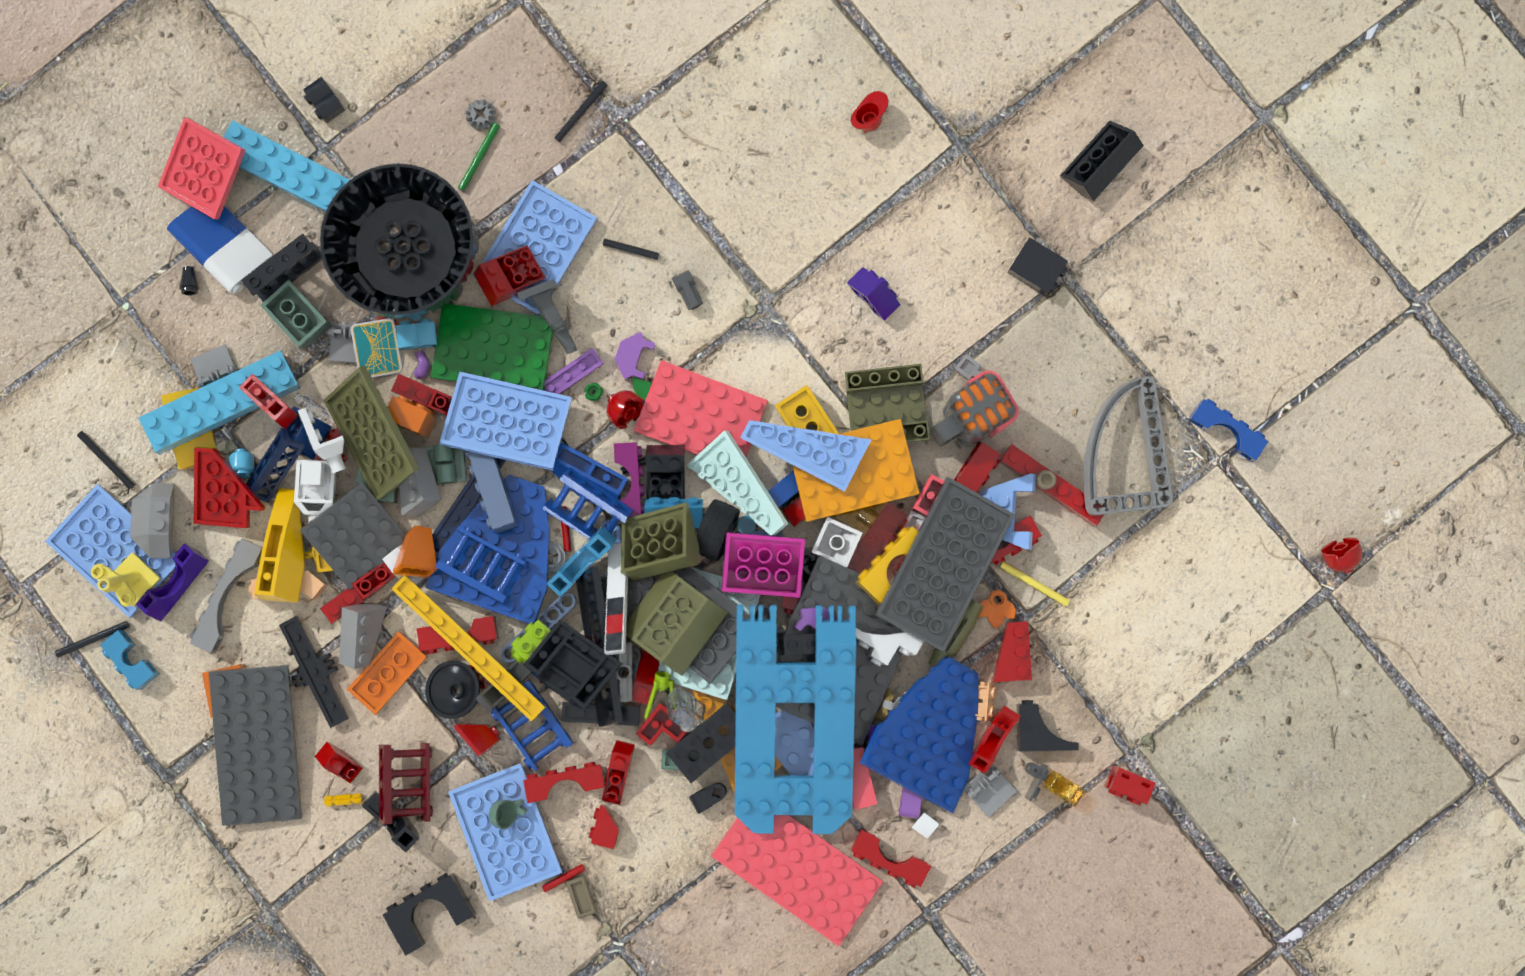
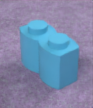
(416, 335)

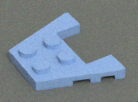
(1005, 496)

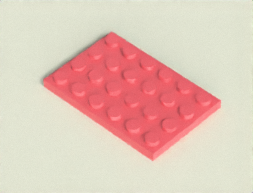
(696, 410)

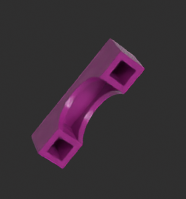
(628, 456)

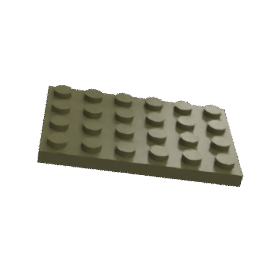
(371, 433)

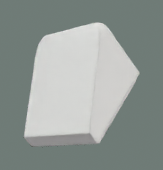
(925, 825)

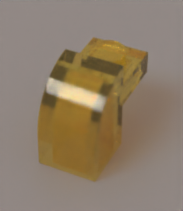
(1063, 788)

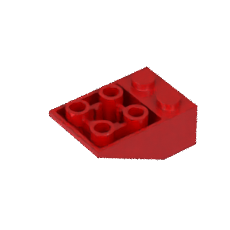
(508, 275)

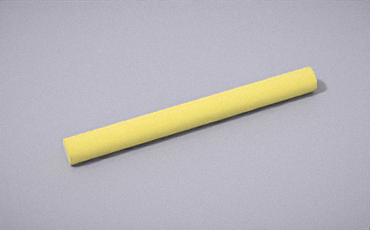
(1034, 583)

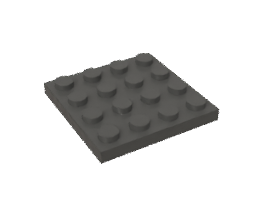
(354, 534)

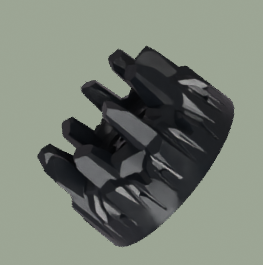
(361, 222)

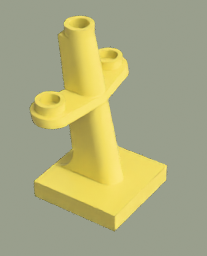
(128, 581)

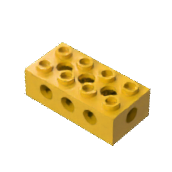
(815, 414)

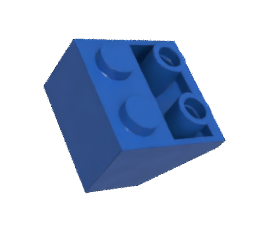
(298, 433)

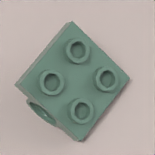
(447, 464)

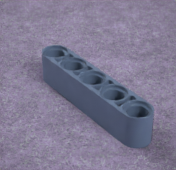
(544, 618)

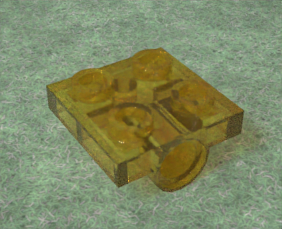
(861, 518)

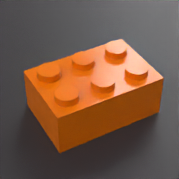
(412, 416)

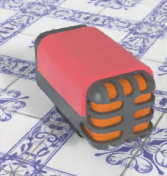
(976, 411)

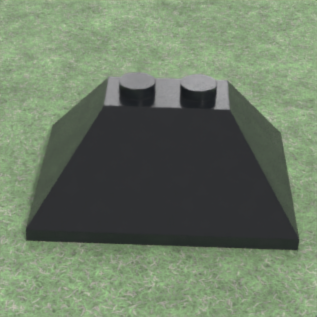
(572, 665)

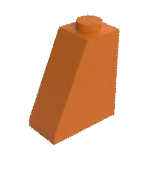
(416, 554)

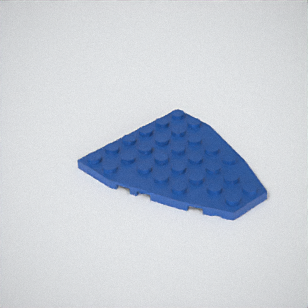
(528, 539)
(930, 735)

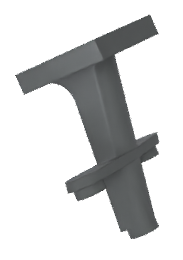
(542, 298)

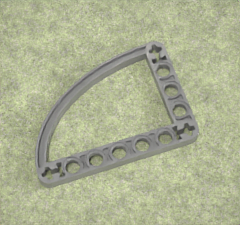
(1092, 451)

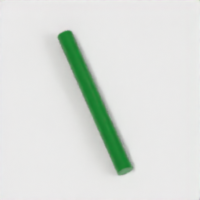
(479, 156)

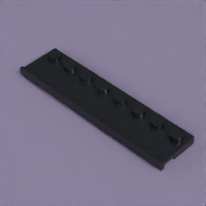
(594, 620)

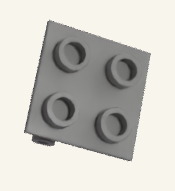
(341, 343)
(212, 365)
(989, 790)

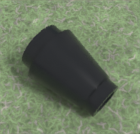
(188, 281)

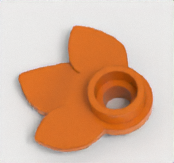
(997, 611)

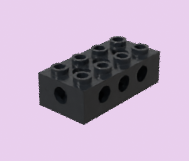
(695, 741)

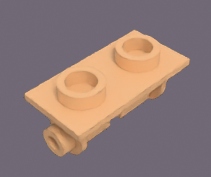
(987, 693)

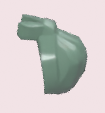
(504, 812)

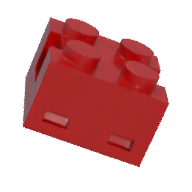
(1129, 784)

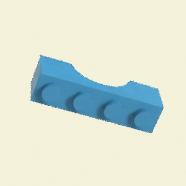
(581, 560)

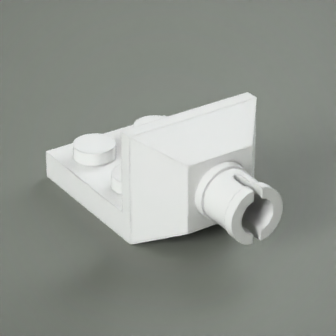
(328, 451)
(314, 501)

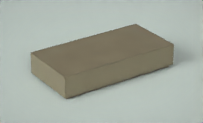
(581, 897)

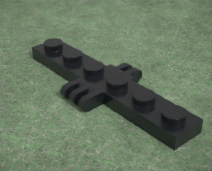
(314, 672)

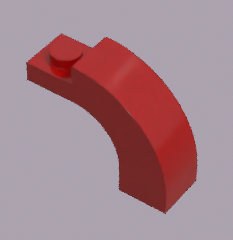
(993, 739)

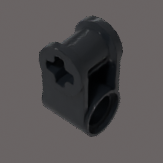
(705, 798)

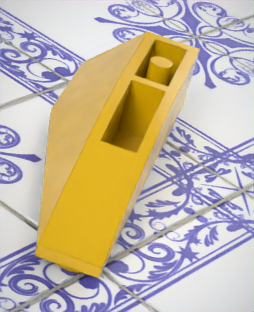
(282, 552)

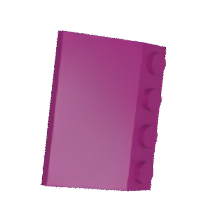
(763, 565)

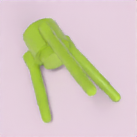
(661, 683)

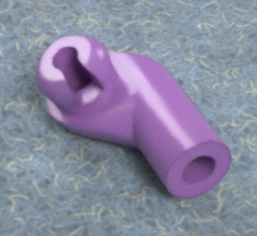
(423, 366)

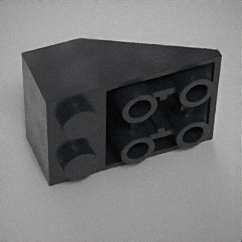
(665, 471)

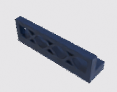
(269, 461)

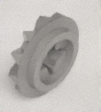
(480, 123)
(559, 560)

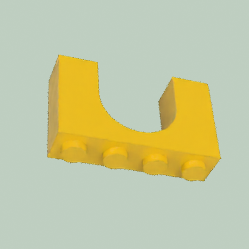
(874, 580)

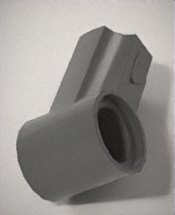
(686, 287)

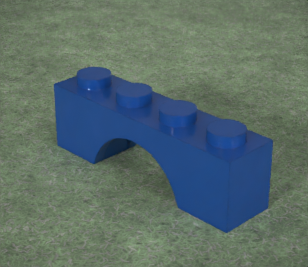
(1249, 443)

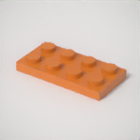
(387, 673)

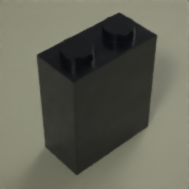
(1038, 267)

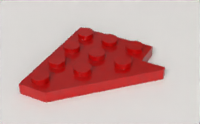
(220, 493)

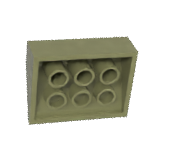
(659, 542)

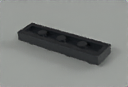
(575, 714)

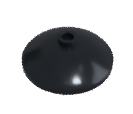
(443, 685)

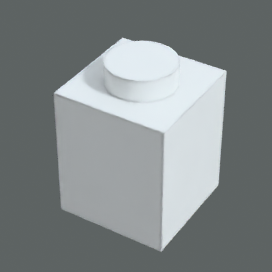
(313, 474)

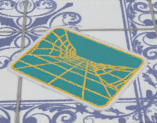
(376, 347)

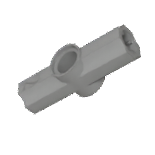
(625, 684)

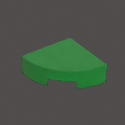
(641, 387)

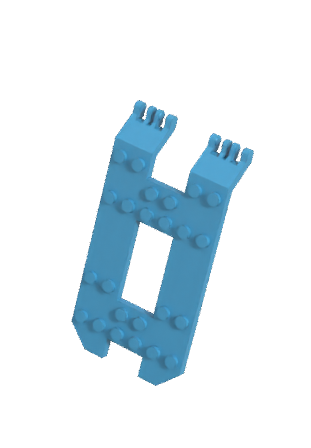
(765, 682)

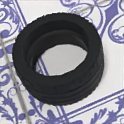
(712, 532)

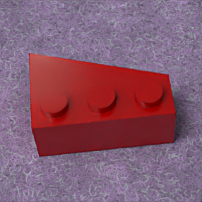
(1014, 654)

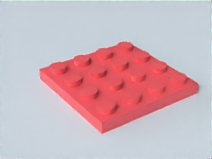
(201, 168)

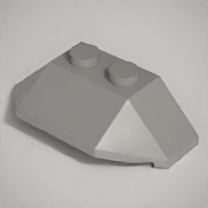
(153, 520)

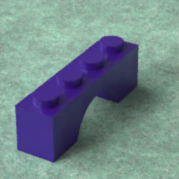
(160, 601)

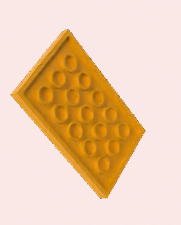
(880, 477)

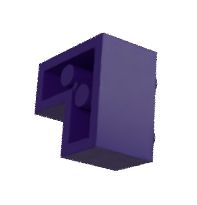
(874, 292)

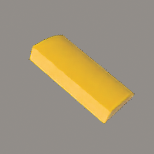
(185, 452)

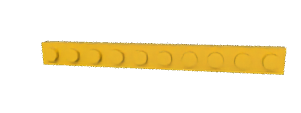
(468, 648)

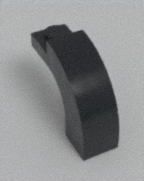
(401, 830)

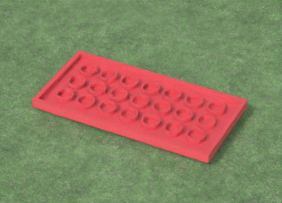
(800, 874)

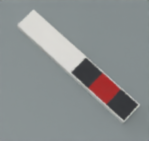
(615, 604)

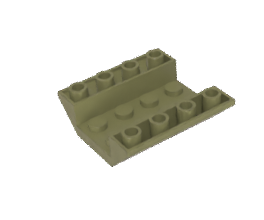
(886, 396)
(674, 622)

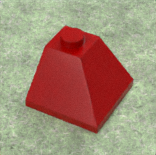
(478, 736)

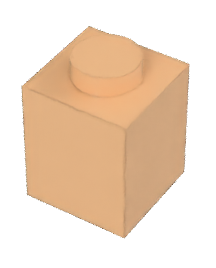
(312, 584)

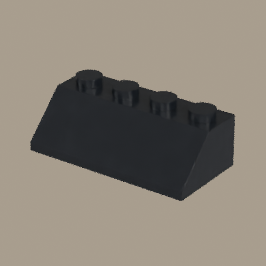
(1102, 160)

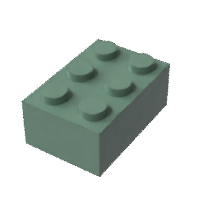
(296, 315)

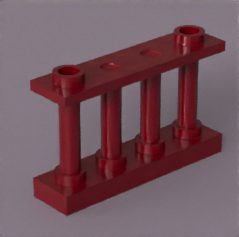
(387, 774)

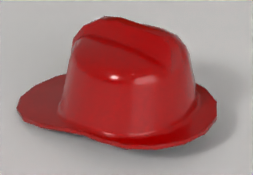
(870, 111)

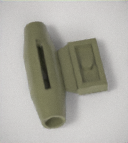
(960, 635)

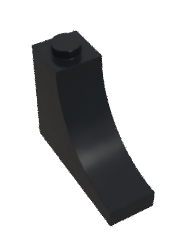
(1034, 734)

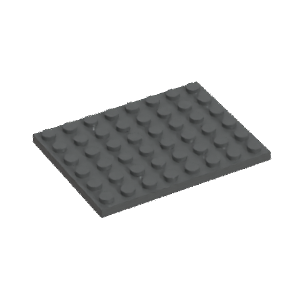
(836, 586)

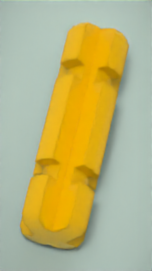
(345, 799)

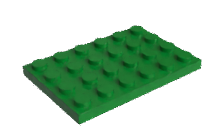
(492, 346)

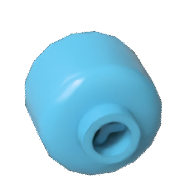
(242, 462)

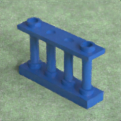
(594, 493)
(482, 584)
(551, 723)

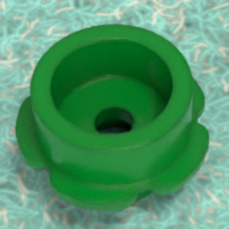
(589, 395)

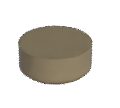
(1046, 479)

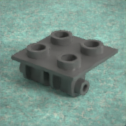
(1039, 773)

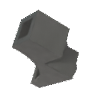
(492, 697)

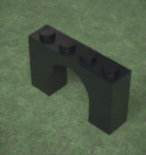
(401, 917)

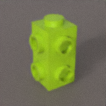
(526, 645)

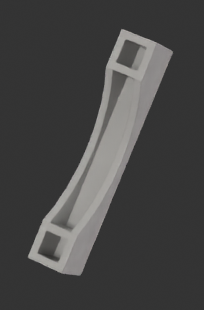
(210, 630)

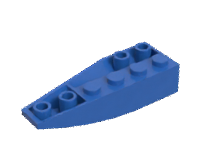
(592, 470)

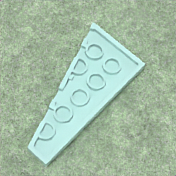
(734, 478)

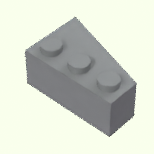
(420, 489)
(360, 633)

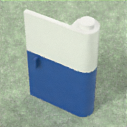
(220, 245)

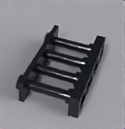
(283, 266)

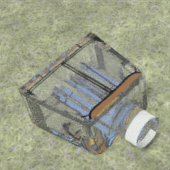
(684, 709)

